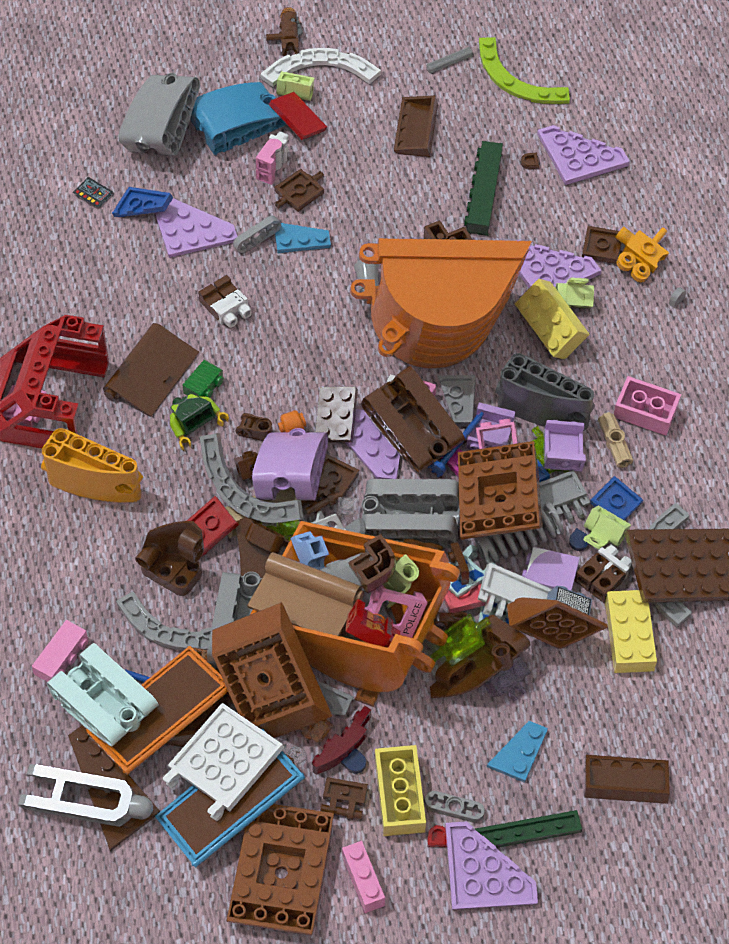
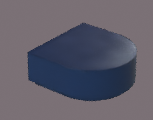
(576, 540)
(354, 762)

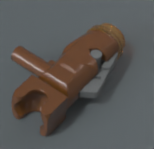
(290, 31)

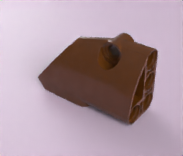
(256, 545)
(173, 551)
(500, 649)

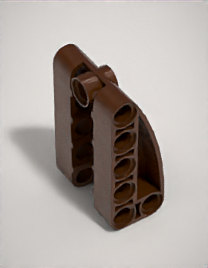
(412, 419)

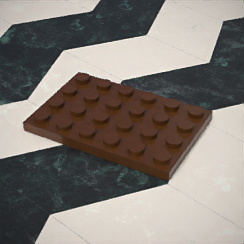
(680, 564)

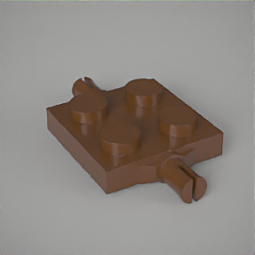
(299, 190)

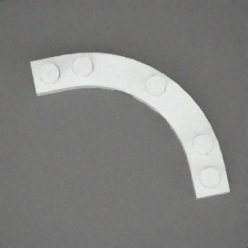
(321, 56)

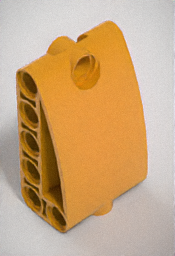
(86, 475)

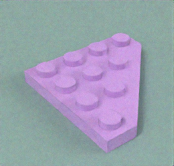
(580, 157)
(192, 230)
(556, 266)
(374, 448)
(482, 874)

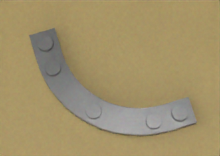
(236, 496)
(672, 519)
(155, 631)

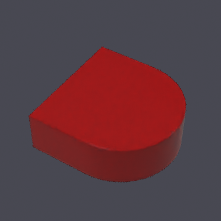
(437, 836)

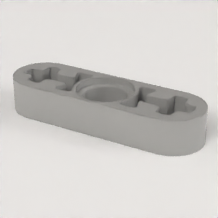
(242, 242)
(450, 799)

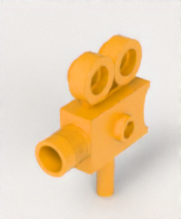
(641, 250)

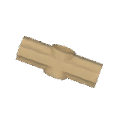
(618, 448)

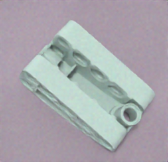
(102, 696)

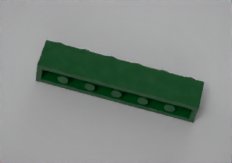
(484, 188)

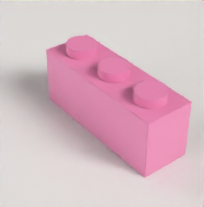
(60, 651)
(363, 877)

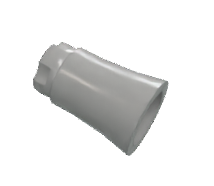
(366, 271)

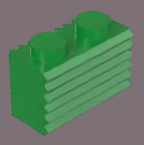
(203, 380)

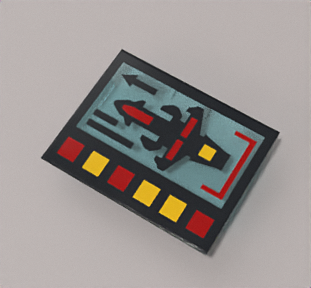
(93, 192)

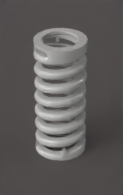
(486, 543)

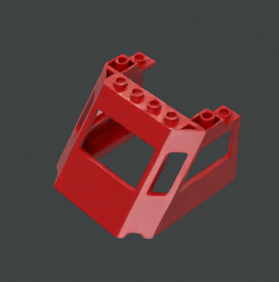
(38, 354)

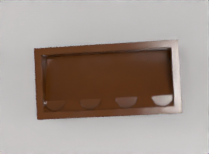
(416, 125)
(627, 779)

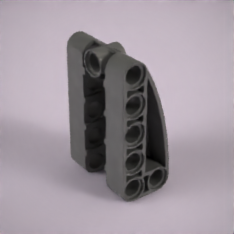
(536, 400)

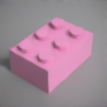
(647, 405)

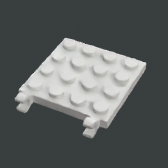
(224, 759)

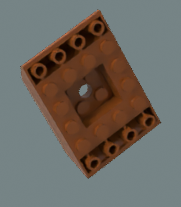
(498, 475)
(270, 646)
(289, 841)

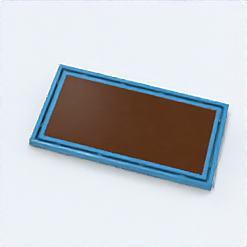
(201, 835)

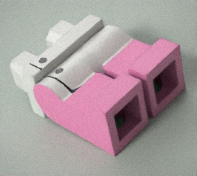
(271, 157)

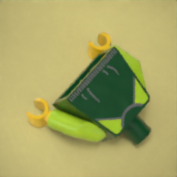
(192, 413)

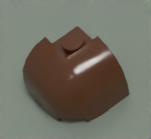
(375, 565)

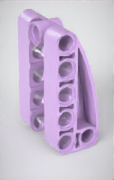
(290, 461)

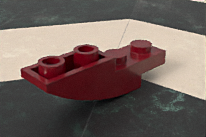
(341, 746)

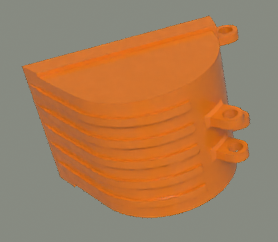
(438, 295)
(368, 664)

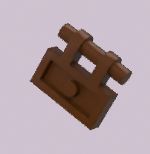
(324, 489)
(344, 792)

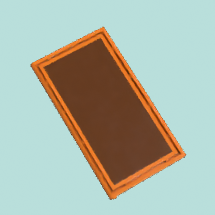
(183, 692)

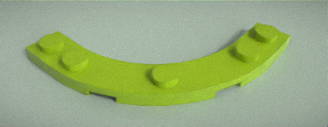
(512, 85)

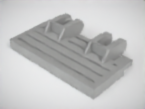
(563, 492)

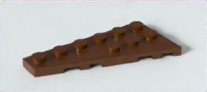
(96, 762)

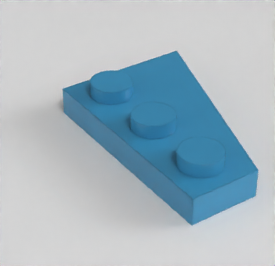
(301, 238)
(520, 752)

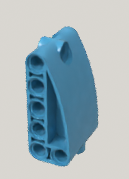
(235, 115)

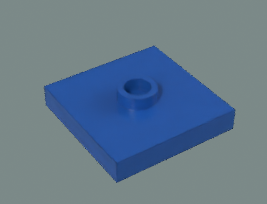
(617, 499)

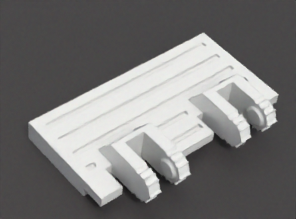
(505, 586)

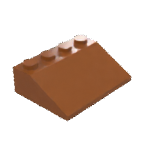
(552, 621)

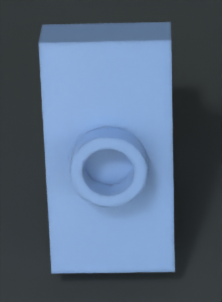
(310, 549)

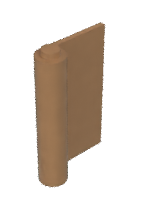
(308, 594)

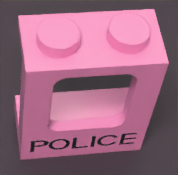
(413, 613)

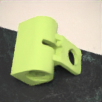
(300, 84)
(576, 292)
(605, 528)
(403, 576)

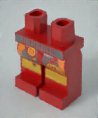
(369, 626)

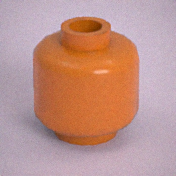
(291, 421)

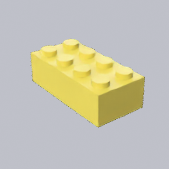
(552, 319)
(630, 632)
(400, 790)

